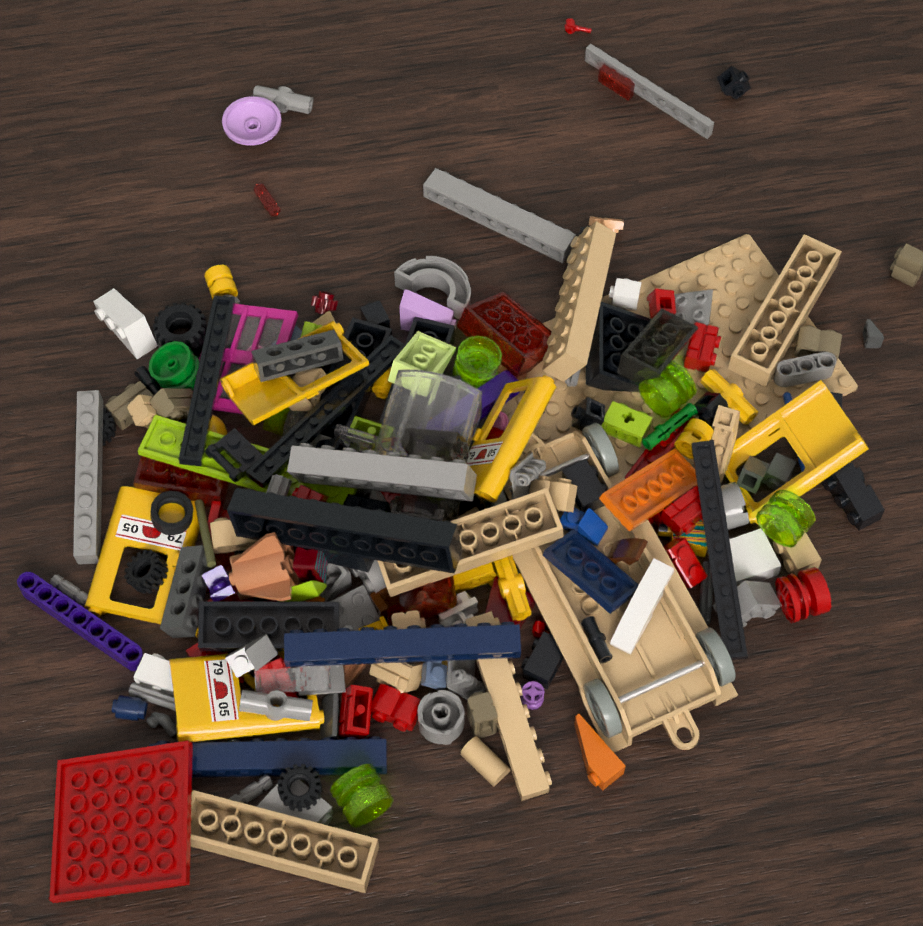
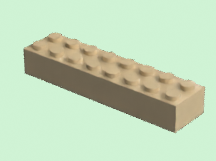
(579, 302)
(784, 310)
(487, 538)
(282, 842)

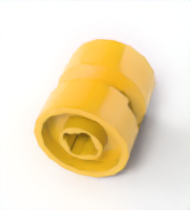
(220, 281)
(695, 431)

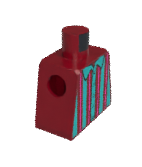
(310, 565)

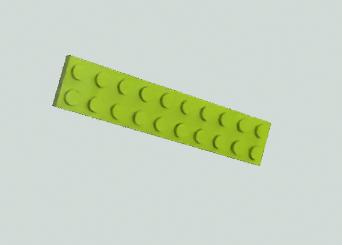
(164, 444)

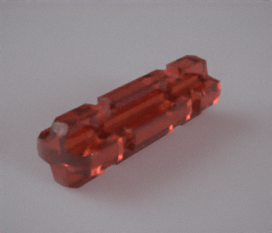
(267, 200)

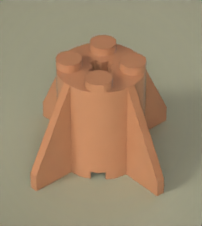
(264, 570)

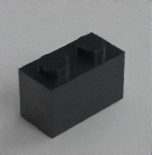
(589, 486)
(543, 661)

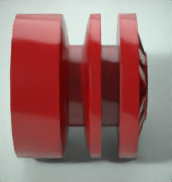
(803, 594)

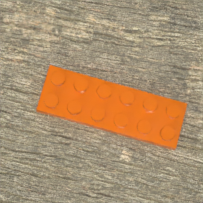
(650, 489)

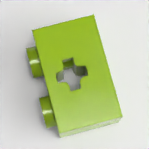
(626, 423)

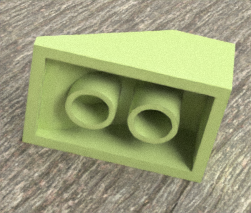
(422, 354)

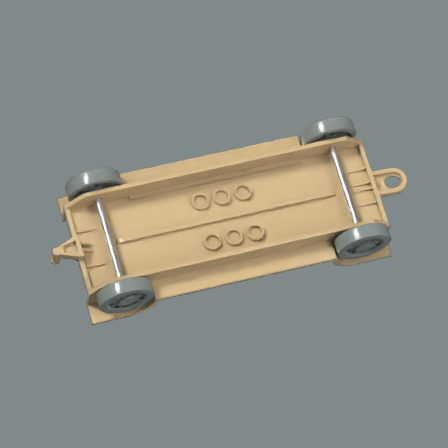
(676, 658)

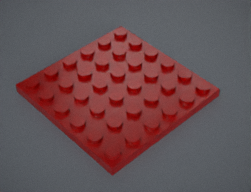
(122, 822)

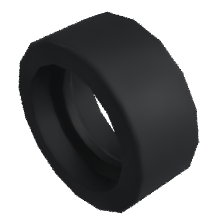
(171, 497)

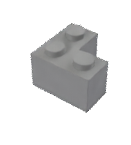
(756, 600)

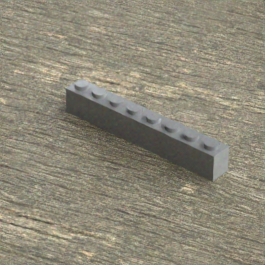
(498, 215)
(88, 477)

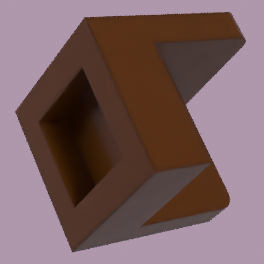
(383, 601)

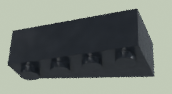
(854, 496)

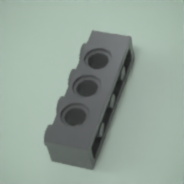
(297, 355)
(186, 592)

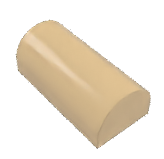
(485, 761)

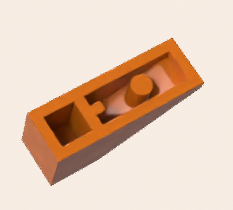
(600, 761)

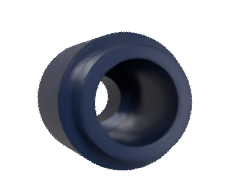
(129, 708)

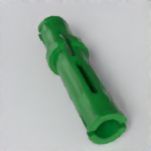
(663, 431)

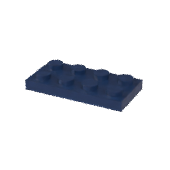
(591, 571)

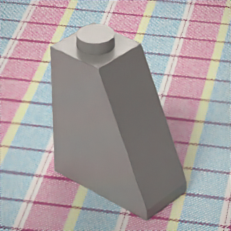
(319, 813)

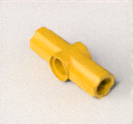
(731, 393)
(512, 588)

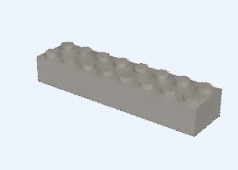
(382, 472)

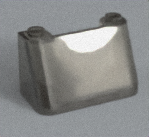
(430, 444)

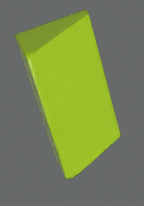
(306, 591)

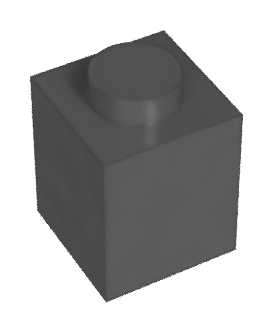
(779, 471)
(752, 474)

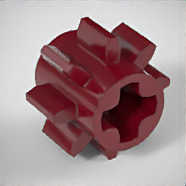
(324, 302)

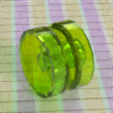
(785, 518)

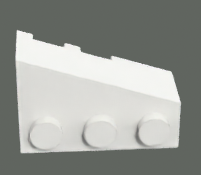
(125, 322)

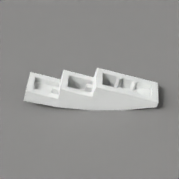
(642, 606)

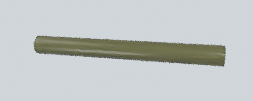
(205, 533)

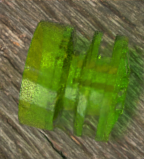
(477, 360)
(668, 391)
(361, 795)

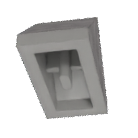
(337, 581)

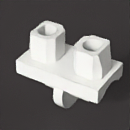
(465, 609)

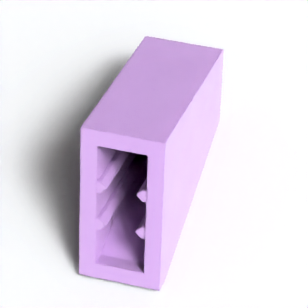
(414, 305)

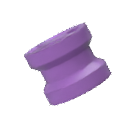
(533, 690)

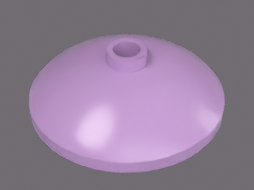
(251, 120)

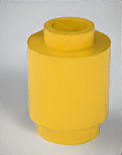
(382, 386)

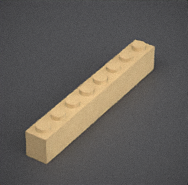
(512, 721)

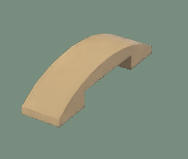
(724, 436)

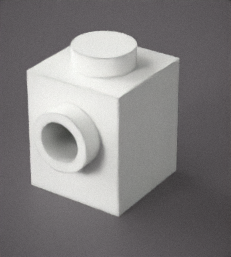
(625, 294)

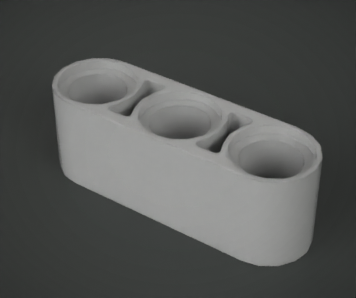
(813, 363)

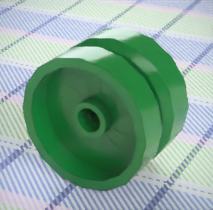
(174, 366)

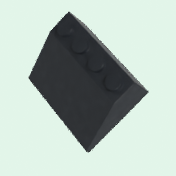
(612, 336)

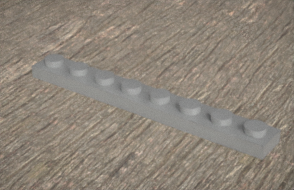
(652, 93)

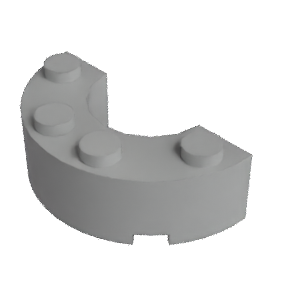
(436, 273)

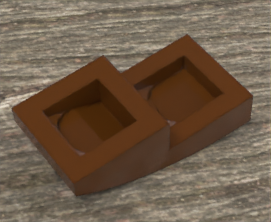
(627, 550)

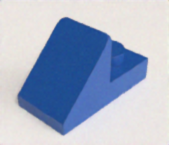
(586, 524)

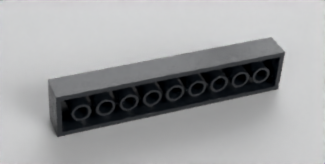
(346, 530)

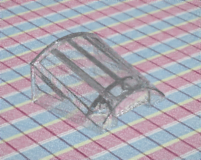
(428, 402)

